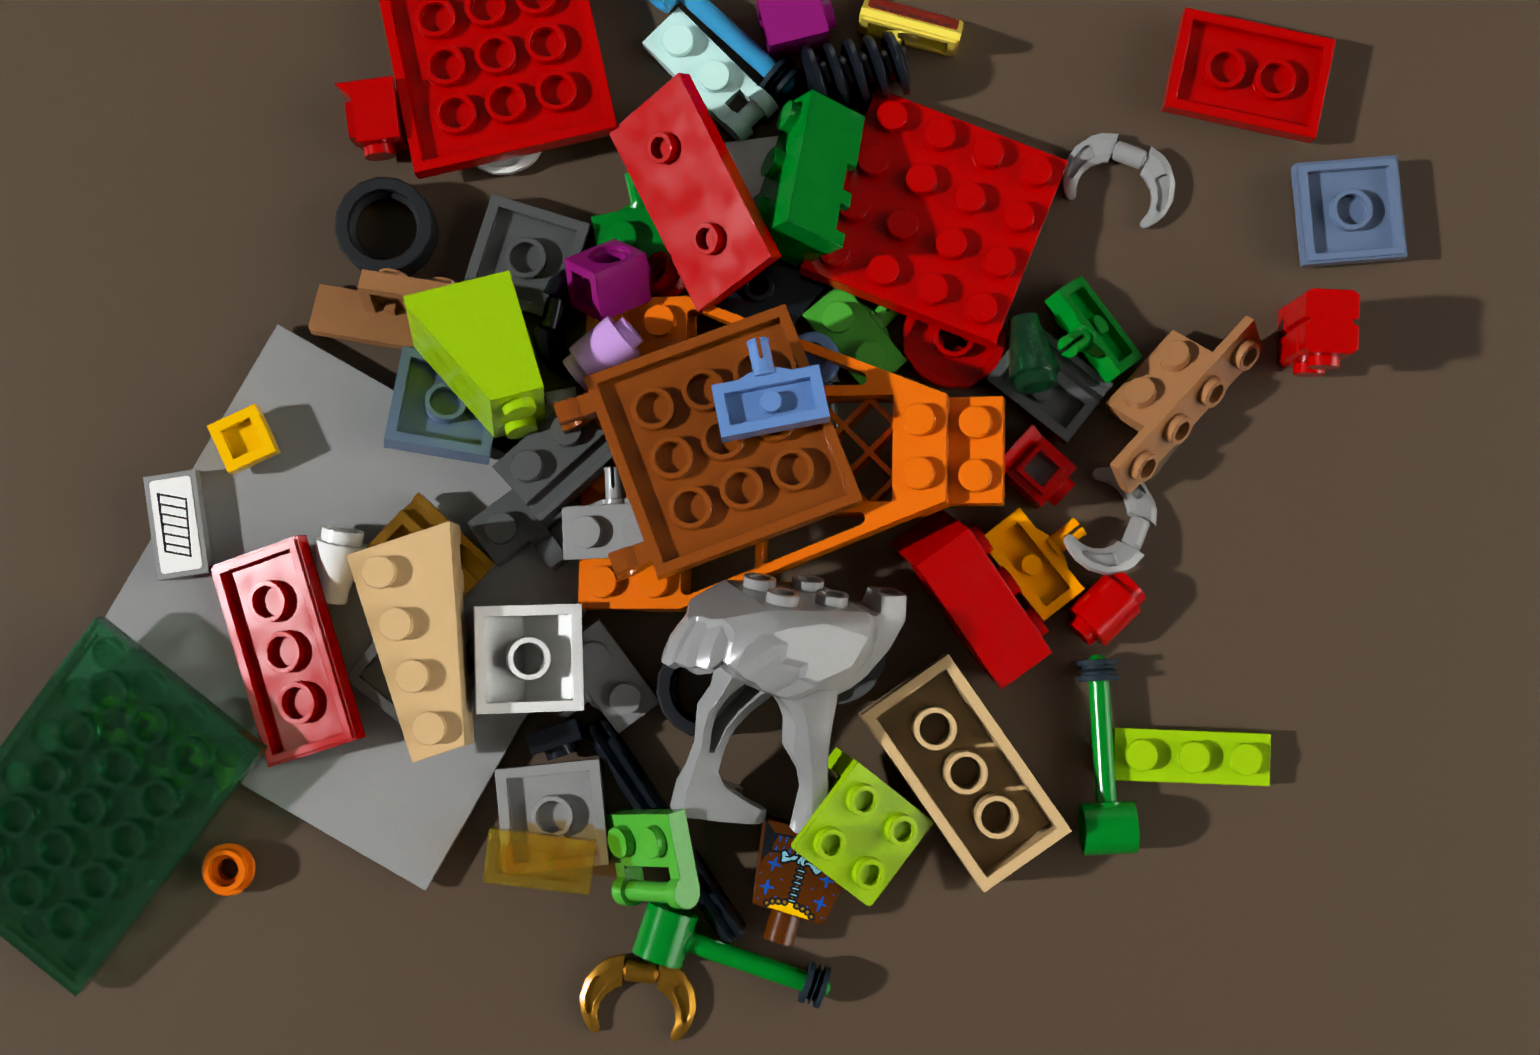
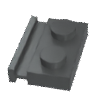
(1062, 407)
(555, 467)

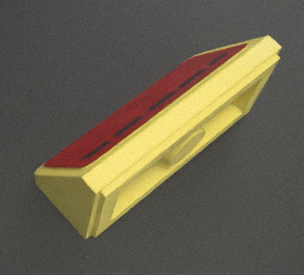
(916, 26)

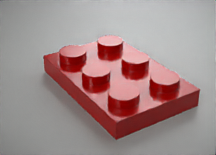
(1248, 75)

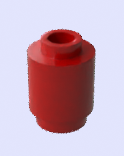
(1106, 608)

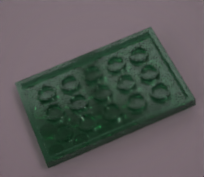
(106, 799)

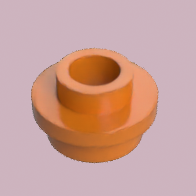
(213, 873)

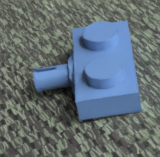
(769, 398)

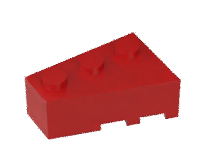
(975, 596)

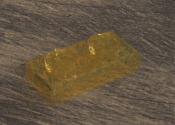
(539, 860)

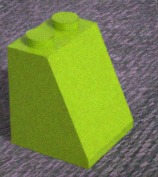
(481, 351)

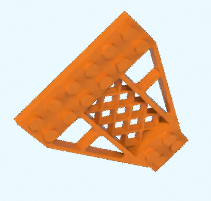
(941, 457)

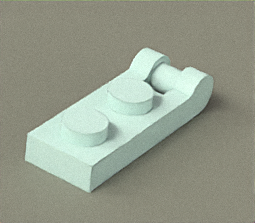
(687, 50)

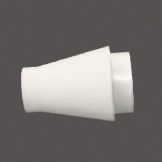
(332, 560)

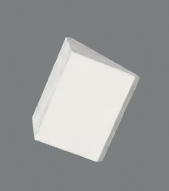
(528, 658)

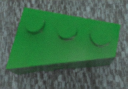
(808, 176)

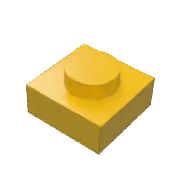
(243, 439)

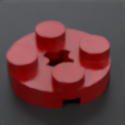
(947, 368)

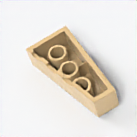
(419, 630)

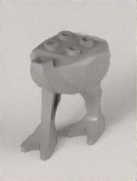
(779, 643)

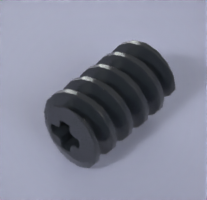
(857, 69)

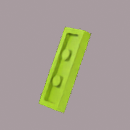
(1192, 756)

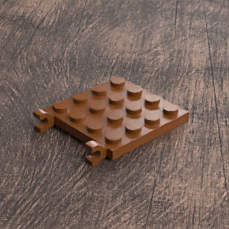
(683, 483)

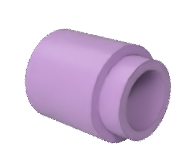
(603, 348)

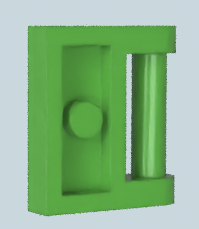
(652, 840)

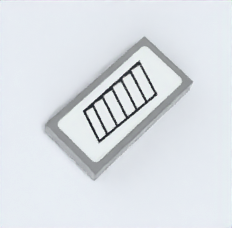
(178, 525)

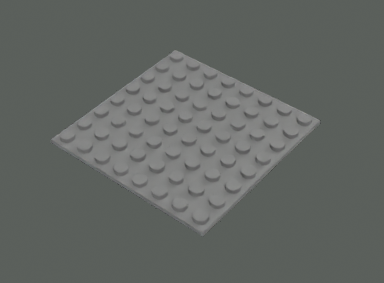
(339, 474)

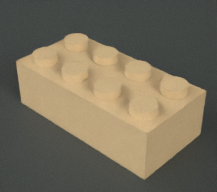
(965, 772)

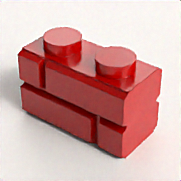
(1318, 331)

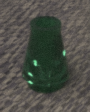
(1030, 356)

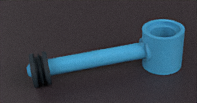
(778, 76)

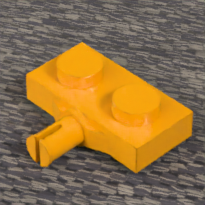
(1036, 561)

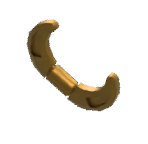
(610, 975)

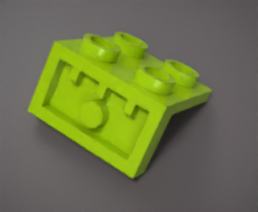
(860, 830)

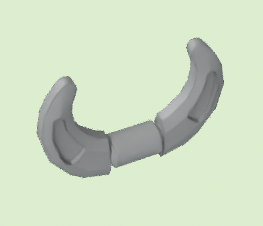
(1154, 165)
(1124, 554)

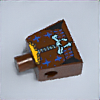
(789, 884)

